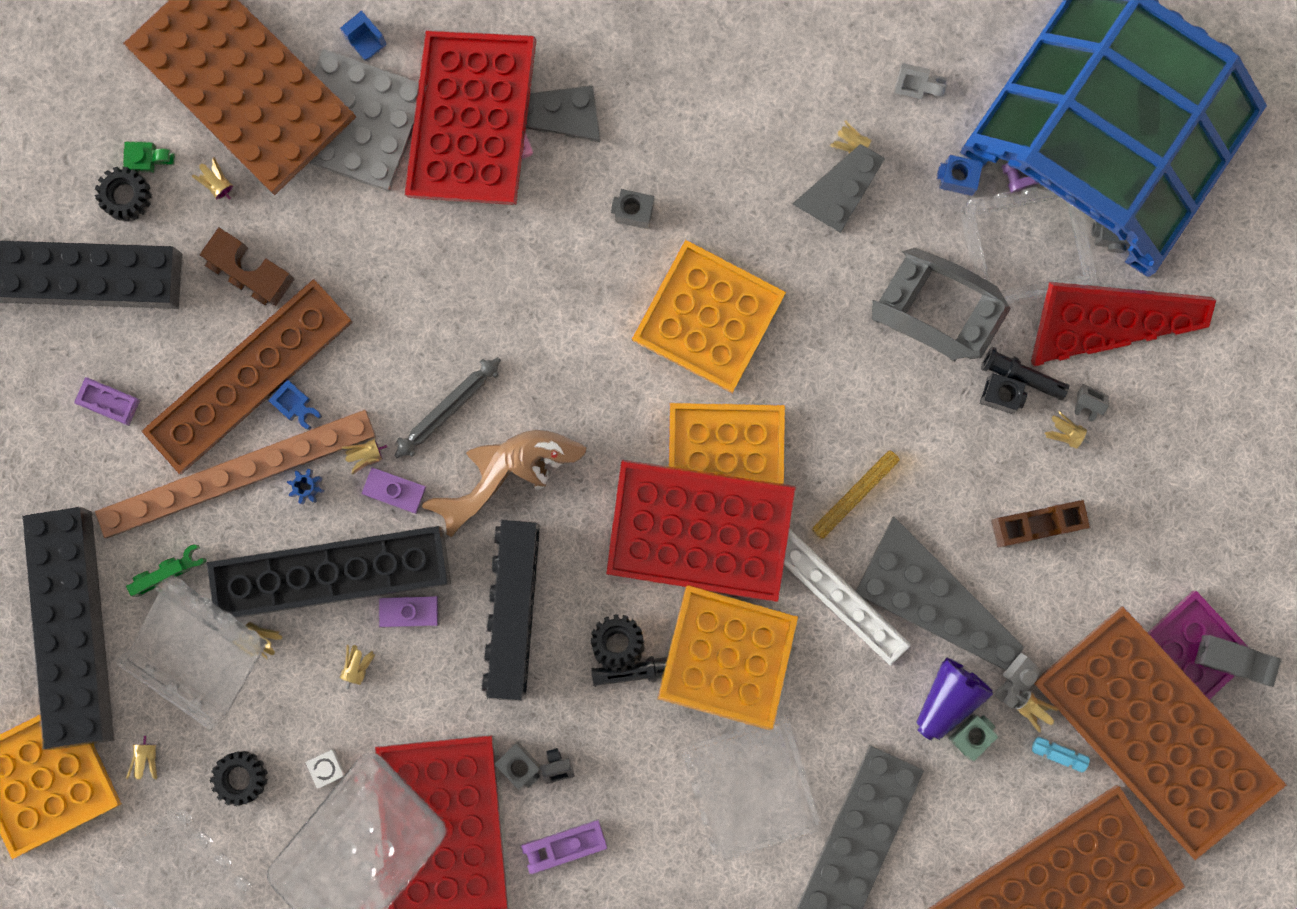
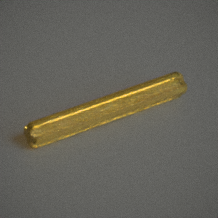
(855, 494)

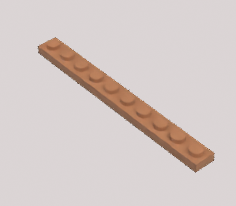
(235, 474)

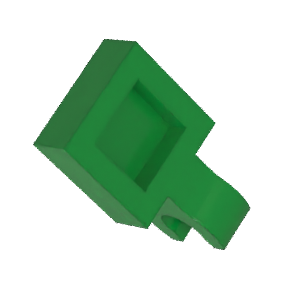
(144, 156)

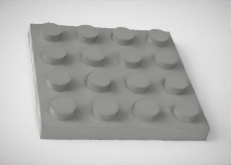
(384, 120)

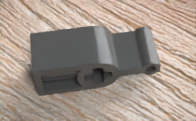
(1237, 660)

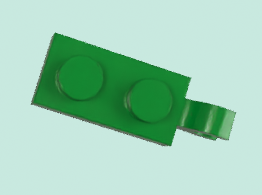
(148, 581)

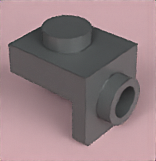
(1109, 239)

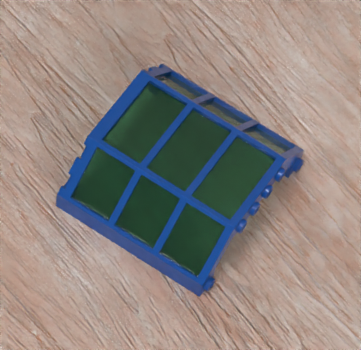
(1123, 118)

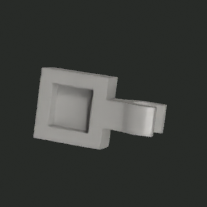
(915, 81)
(1020, 677)

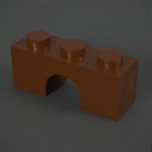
(226, 253)
(1040, 523)

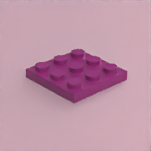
(1181, 636)

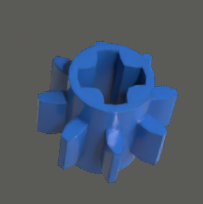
(307, 493)

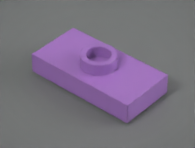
(107, 401)
(394, 490)
(408, 611)

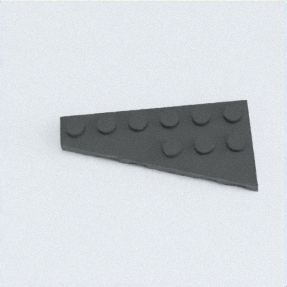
(922, 591)

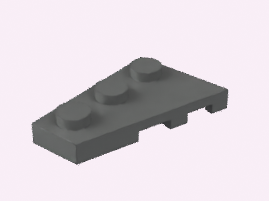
(564, 112)
(841, 189)

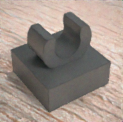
(1092, 399)

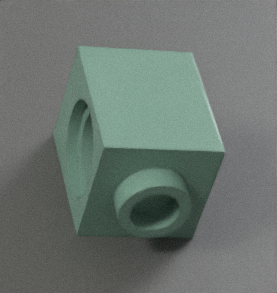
(961, 739)

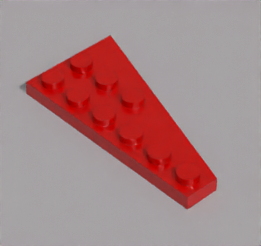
(1106, 318)

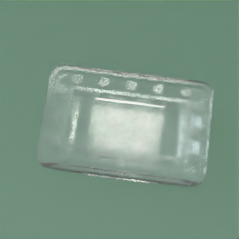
(358, 843)

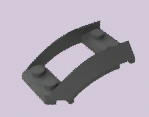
(907, 284)

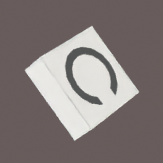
(325, 768)

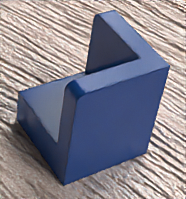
(363, 35)

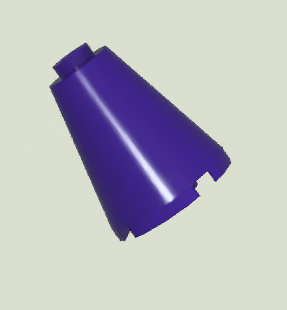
(951, 699)

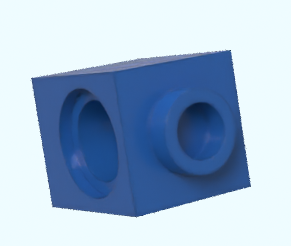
(970, 169)

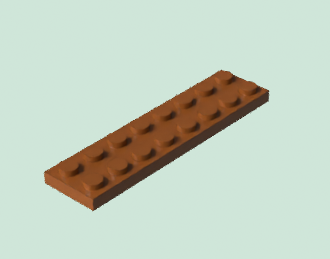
(247, 376)

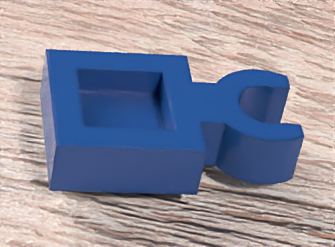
(293, 403)

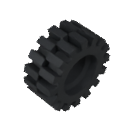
(114, 180)
(620, 659)
(221, 778)

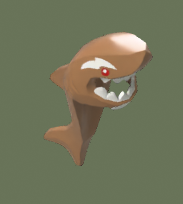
(517, 455)

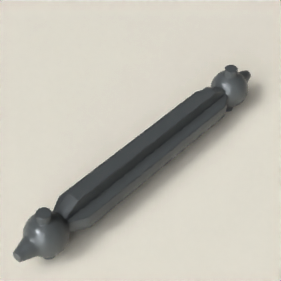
(447, 407)

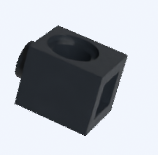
(991, 398)

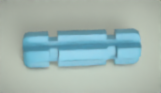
(1060, 754)

